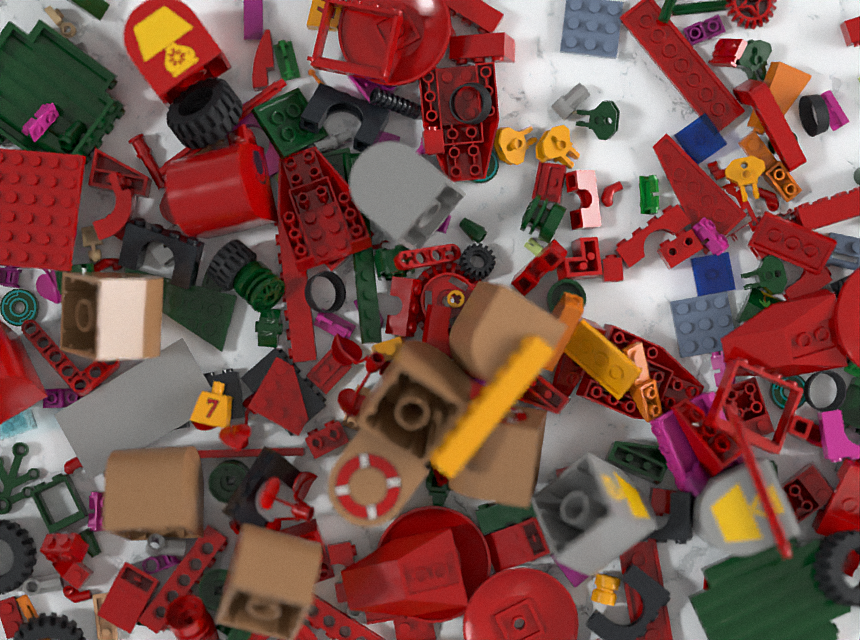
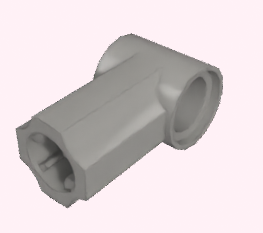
(567, 104)
(168, 546)
(44, 584)

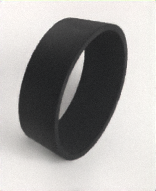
(487, 103)
(807, 118)
(340, 292)
(841, 391)

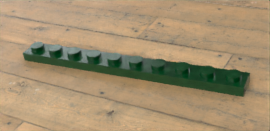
(364, 275)

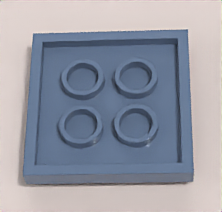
(591, 28)
(701, 323)

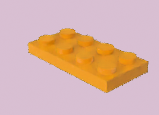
(601, 359)

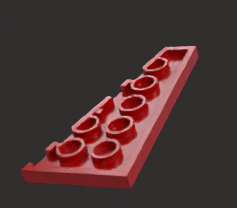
(696, 190)

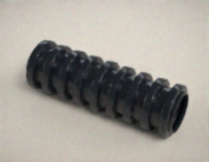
(395, 103)

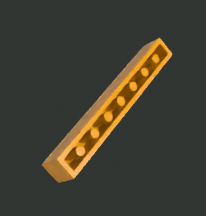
(491, 405)

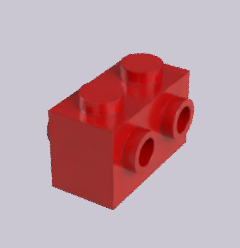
(679, 248)
(64, 548)

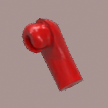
(608, 193)
(770, 199)
(107, 262)
(71, 465)
(75, 595)

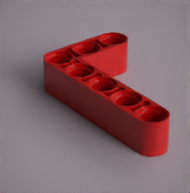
(761, 99)
(65, 363)

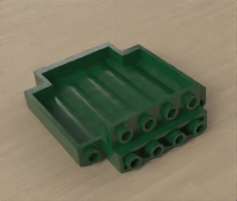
(54, 70)
(766, 597)

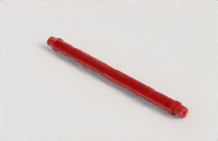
(257, 100)
(758, 480)

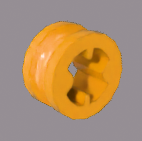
(457, 293)

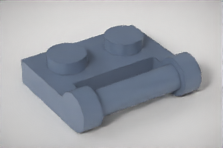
(845, 246)

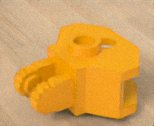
(512, 144)
(555, 145)
(747, 176)

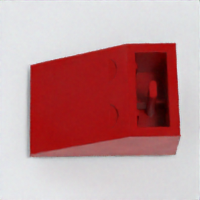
(750, 406)
(807, 491)
(311, 532)
(516, 544)
(128, 597)

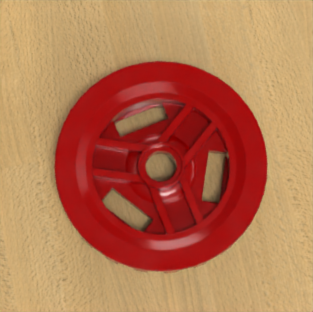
(437, 279)

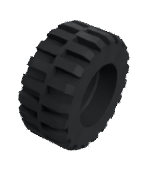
(204, 113)
(22, 556)
(829, 567)
(49, 627)

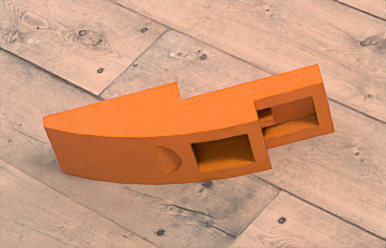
(775, 172)
(643, 389)

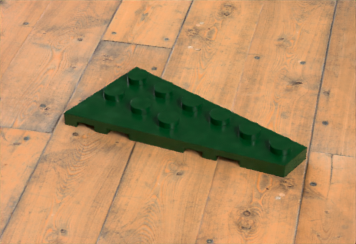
(198, 310)

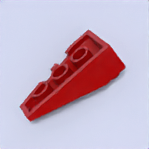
(710, 446)

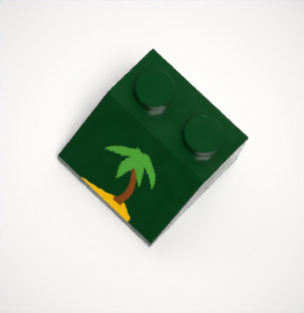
(754, 303)

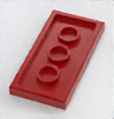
(792, 242)

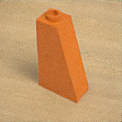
(786, 85)
(568, 312)

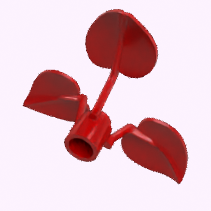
(348, 352)
(235, 435)
(300, 510)

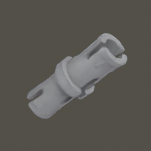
(333, 142)

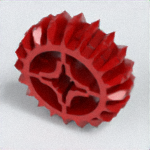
(756, 18)

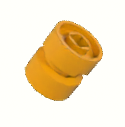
(605, 589)

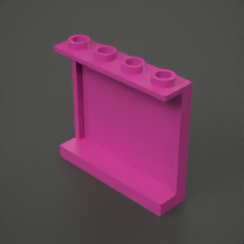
(675, 444)

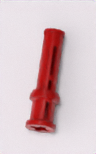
(145, 154)

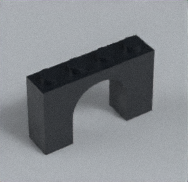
(329, 101)
(185, 249)
(232, 388)
(313, 401)
(242, 504)
(680, 522)
(652, 596)

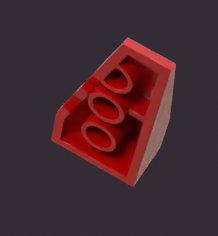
(568, 371)

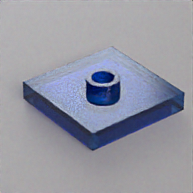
(701, 139)
(712, 274)

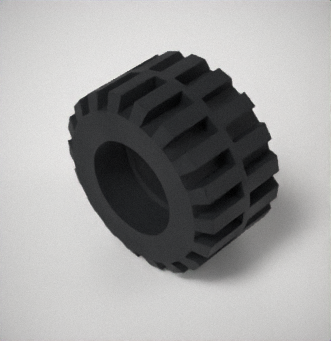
(229, 262)

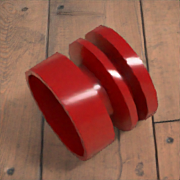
(189, 618)

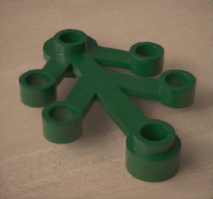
(10, 481)

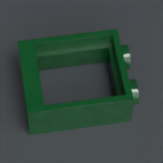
(44, 511)

